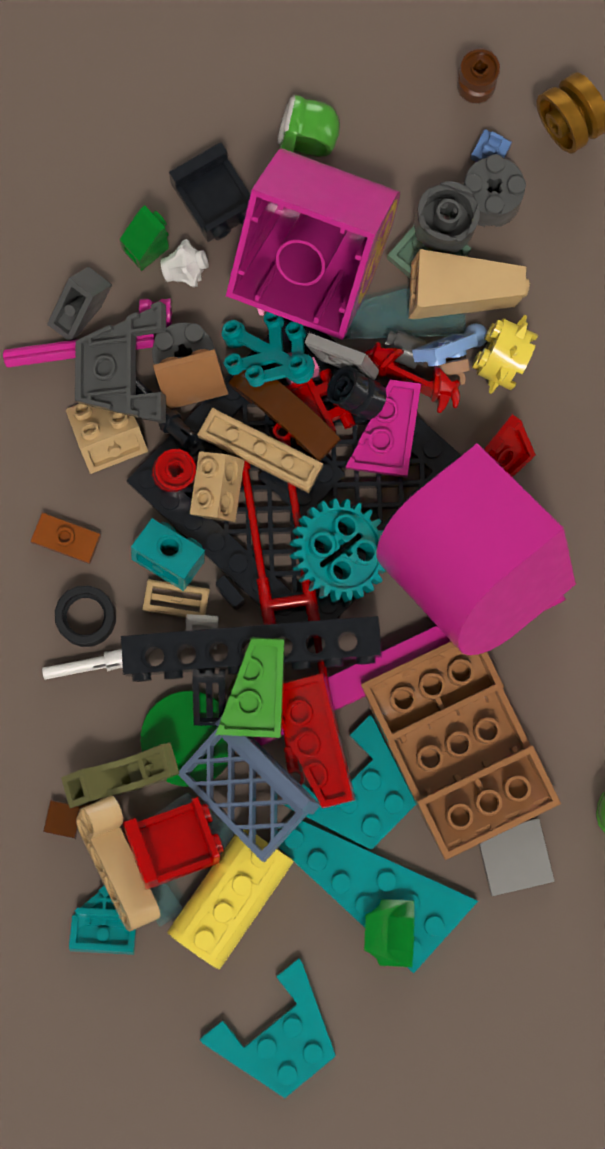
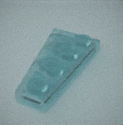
(391, 312)

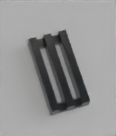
(209, 679)

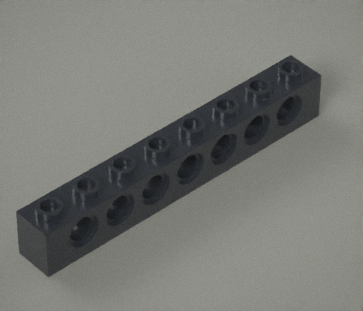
(137, 648)

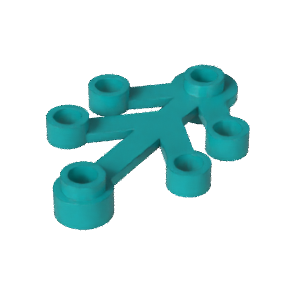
(297, 368)

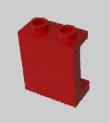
(173, 843)

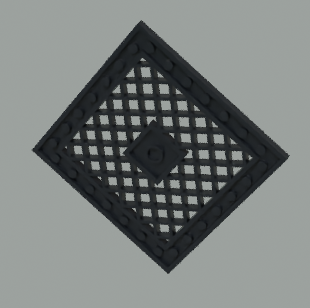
(232, 557)

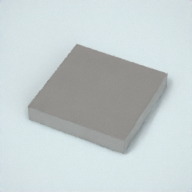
(341, 355)
(516, 859)

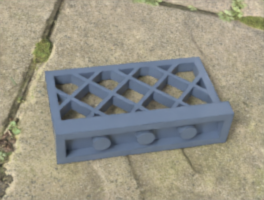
(271, 773)

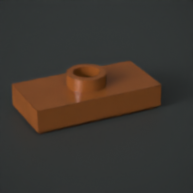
(65, 538)

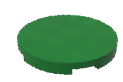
(173, 723)

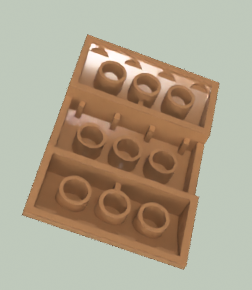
(459, 747)

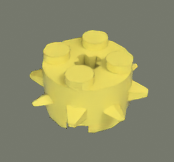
(505, 353)

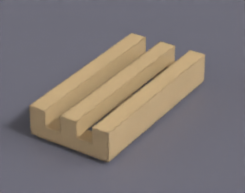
(175, 600)

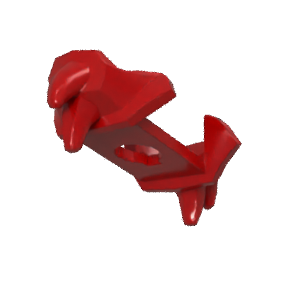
(438, 388)

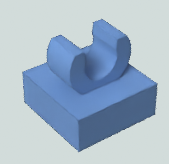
(490, 144)

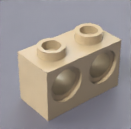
(217, 486)

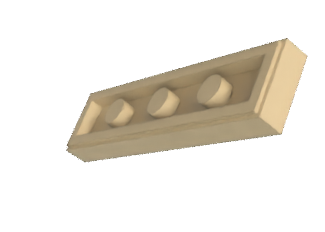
(260, 450)

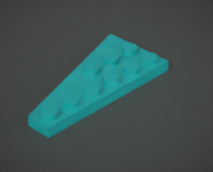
(362, 879)

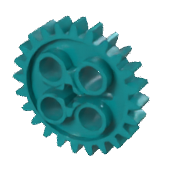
(323, 526)

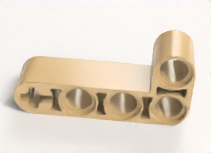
(115, 862)

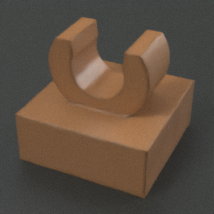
(456, 366)

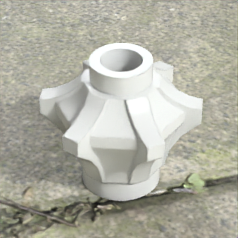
(184, 264)

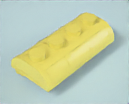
(228, 901)

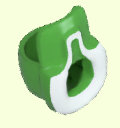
(309, 127)

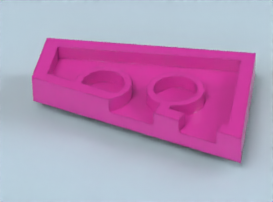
(389, 436)

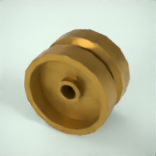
(572, 112)

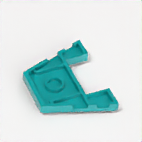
(379, 794)
(286, 1050)

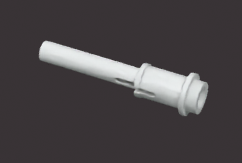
(110, 660)

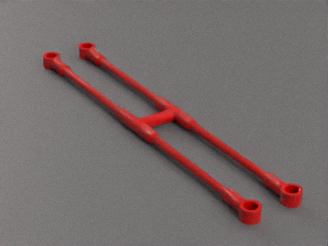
(270, 605)

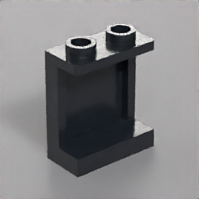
(212, 192)

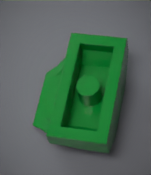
(391, 933)

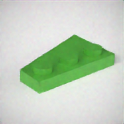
(257, 695)

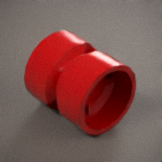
(173, 470)

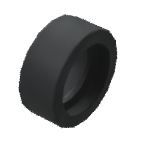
(68, 599)

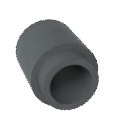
(407, 343)

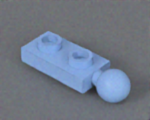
(451, 346)

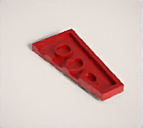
(511, 446)
(315, 739)

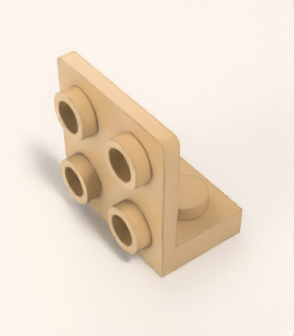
(105, 436)

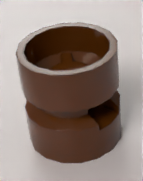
(478, 76)

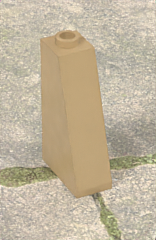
(461, 284)

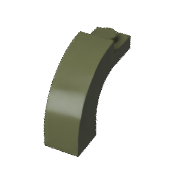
(120, 776)

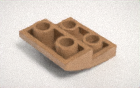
(190, 378)

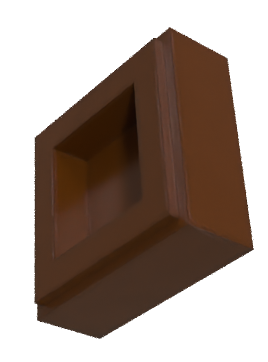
(61, 819)

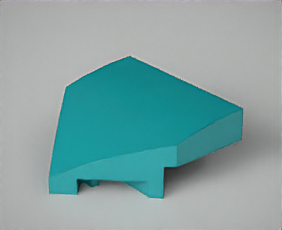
(99, 928)

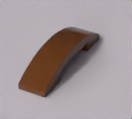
(290, 414)

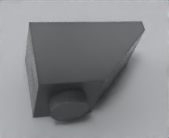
(79, 303)

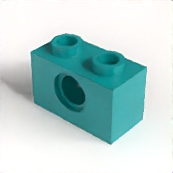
(175, 569)

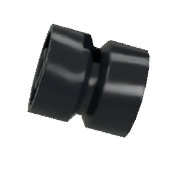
(356, 393)

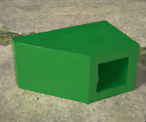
(145, 238)

